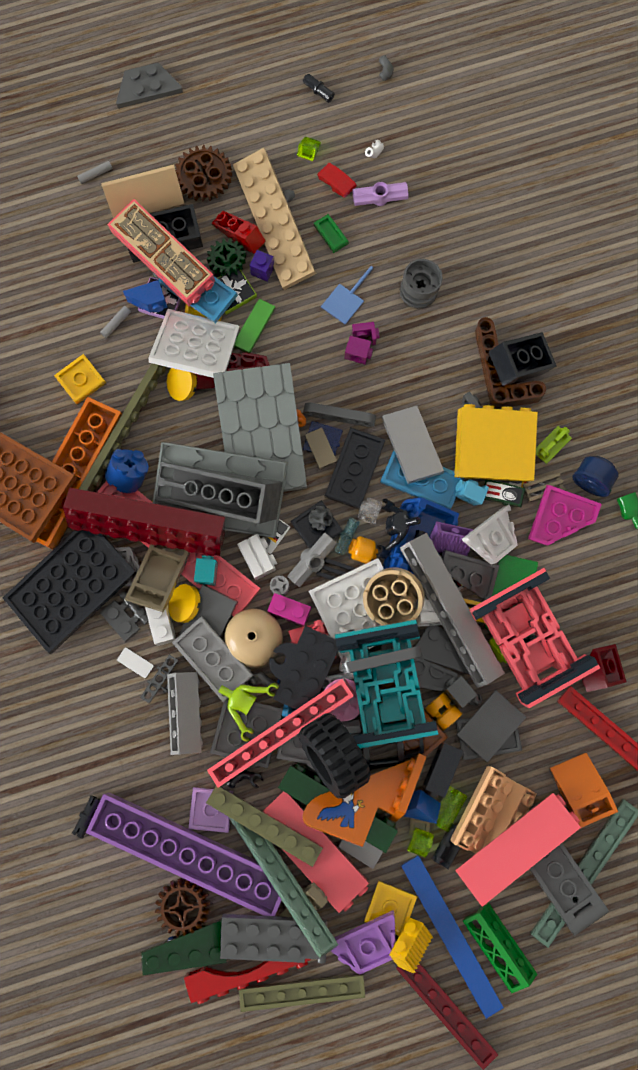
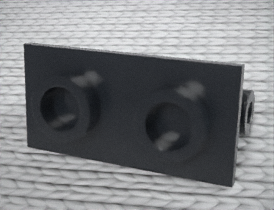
(446, 850)

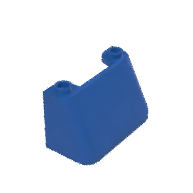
(429, 514)

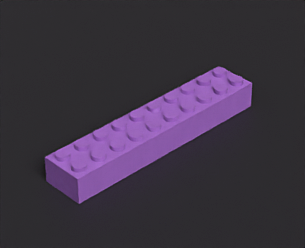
(184, 853)

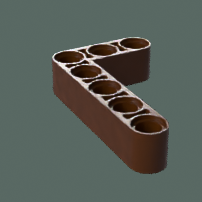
(489, 371)

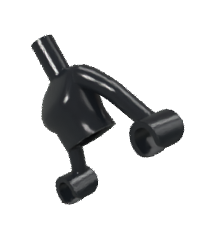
(396, 524)

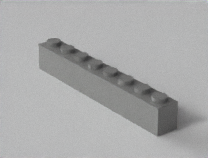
(452, 610)

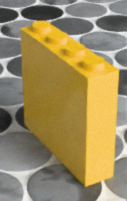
(496, 443)

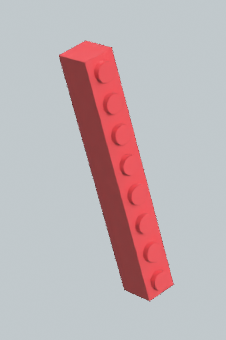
(280, 732)

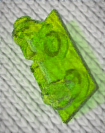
(450, 808)

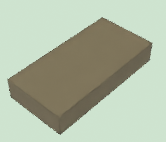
(320, 448)

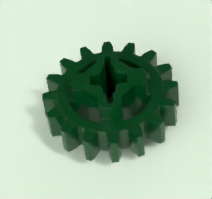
(217, 257)

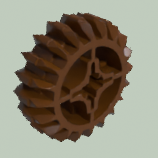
(183, 915)

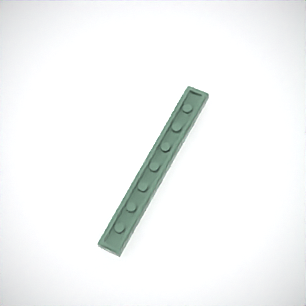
(591, 865)
(288, 890)

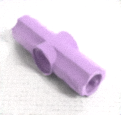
(370, 195)

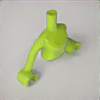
(242, 700)

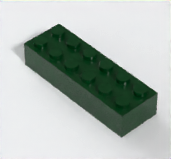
(307, 787)

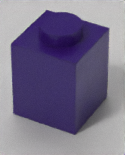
(262, 265)

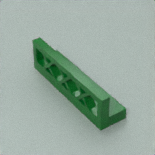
(504, 947)

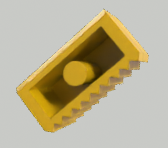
(411, 945)

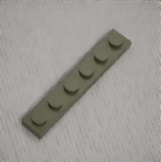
(264, 825)
(302, 992)

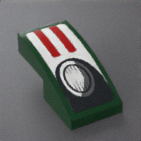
(504, 493)

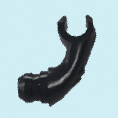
(244, 775)

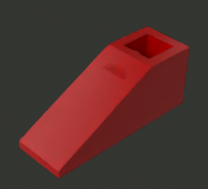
(239, 230)

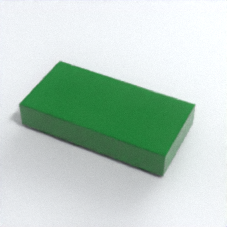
(331, 233)

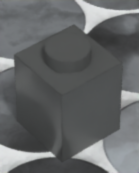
(459, 691)

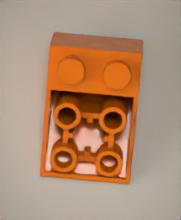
(583, 790)

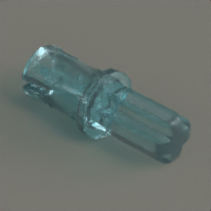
(346, 536)

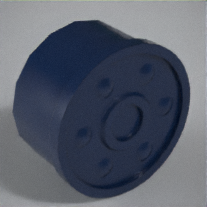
(596, 476)

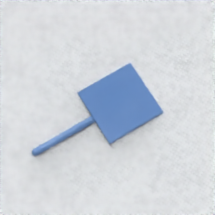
(344, 303)

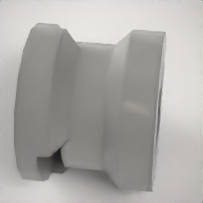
(277, 583)

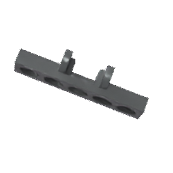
(154, 683)

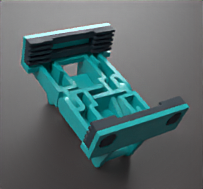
(394, 706)

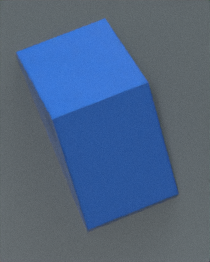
(423, 807)

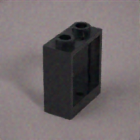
(442, 770)

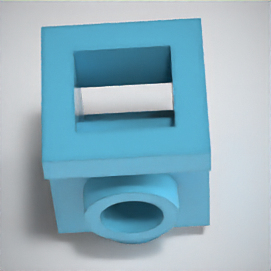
(471, 492)

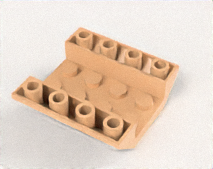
(491, 810)

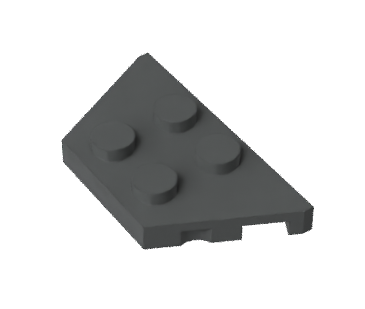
(145, 85)

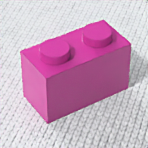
(289, 610)

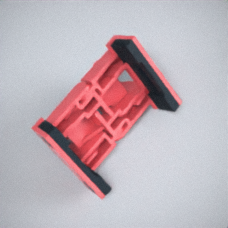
(541, 653)

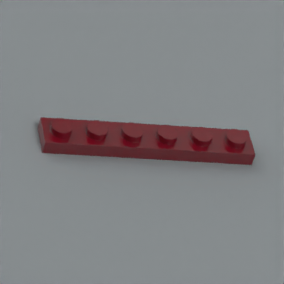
(450, 1015)

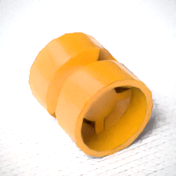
(449, 716)

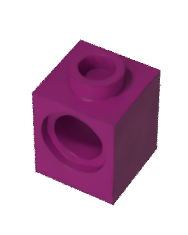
(358, 350)

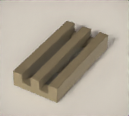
(559, 482)

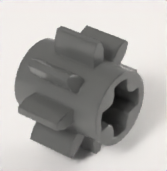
(320, 517)

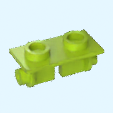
(553, 444)

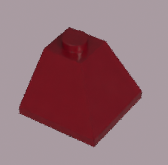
(610, 670)

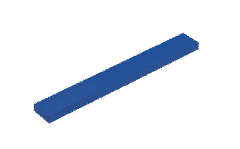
(452, 936)

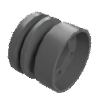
(422, 275)

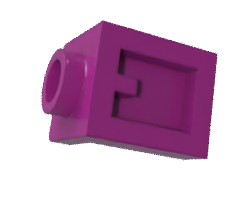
(363, 330)

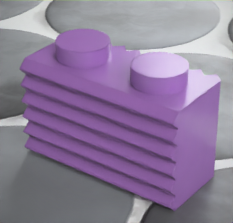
(449, 538)

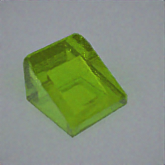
(308, 148)
(420, 842)

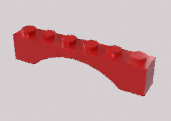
(208, 982)

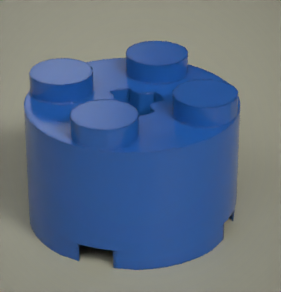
(126, 470)

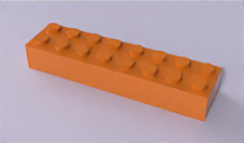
(78, 455)

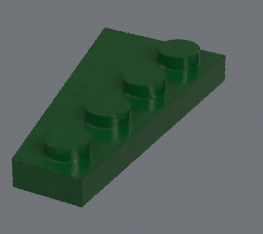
(185, 952)

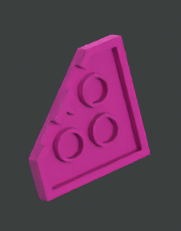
(561, 515)

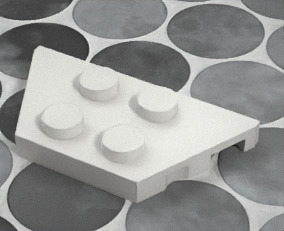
(493, 537)

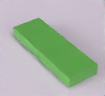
(254, 326)

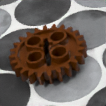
(217, 165)

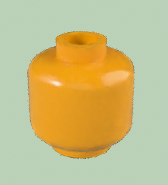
(363, 549)

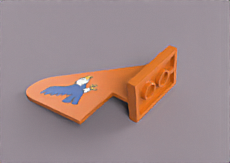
(352, 816)

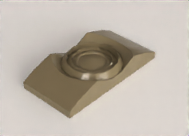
(157, 577)

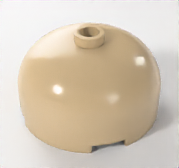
(393, 596)
(258, 651)

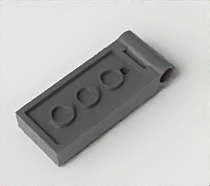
(562, 881)

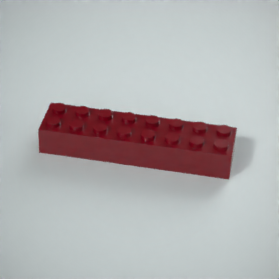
(144, 522)

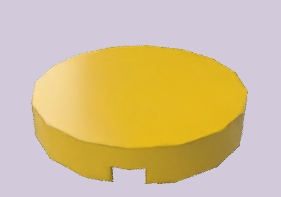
(181, 384)
(184, 603)

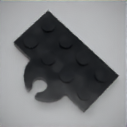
(304, 667)

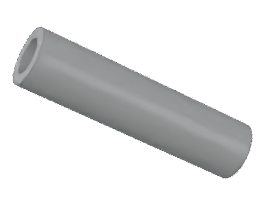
(95, 172)
(115, 322)

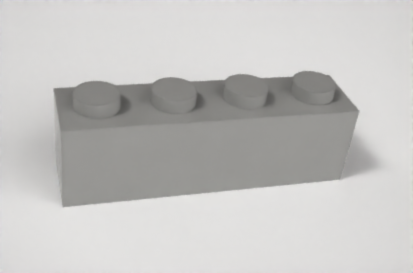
(184, 713)

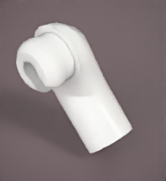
(376, 150)

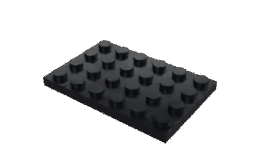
(69, 587)

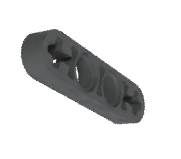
(339, 414)
(381, 660)

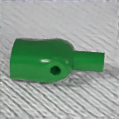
(629, 508)

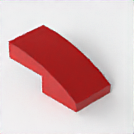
(337, 179)

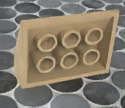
(152, 189)

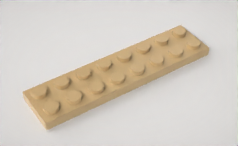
(274, 218)

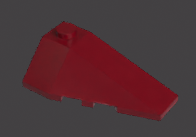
(236, 362)

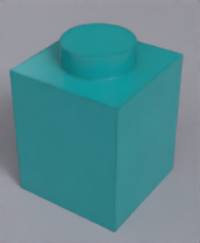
(206, 571)

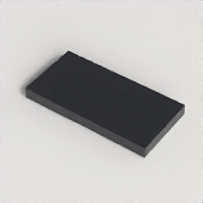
(354, 468)

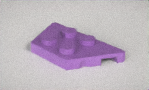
(367, 944)

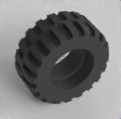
(334, 755)

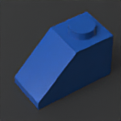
(147, 297)

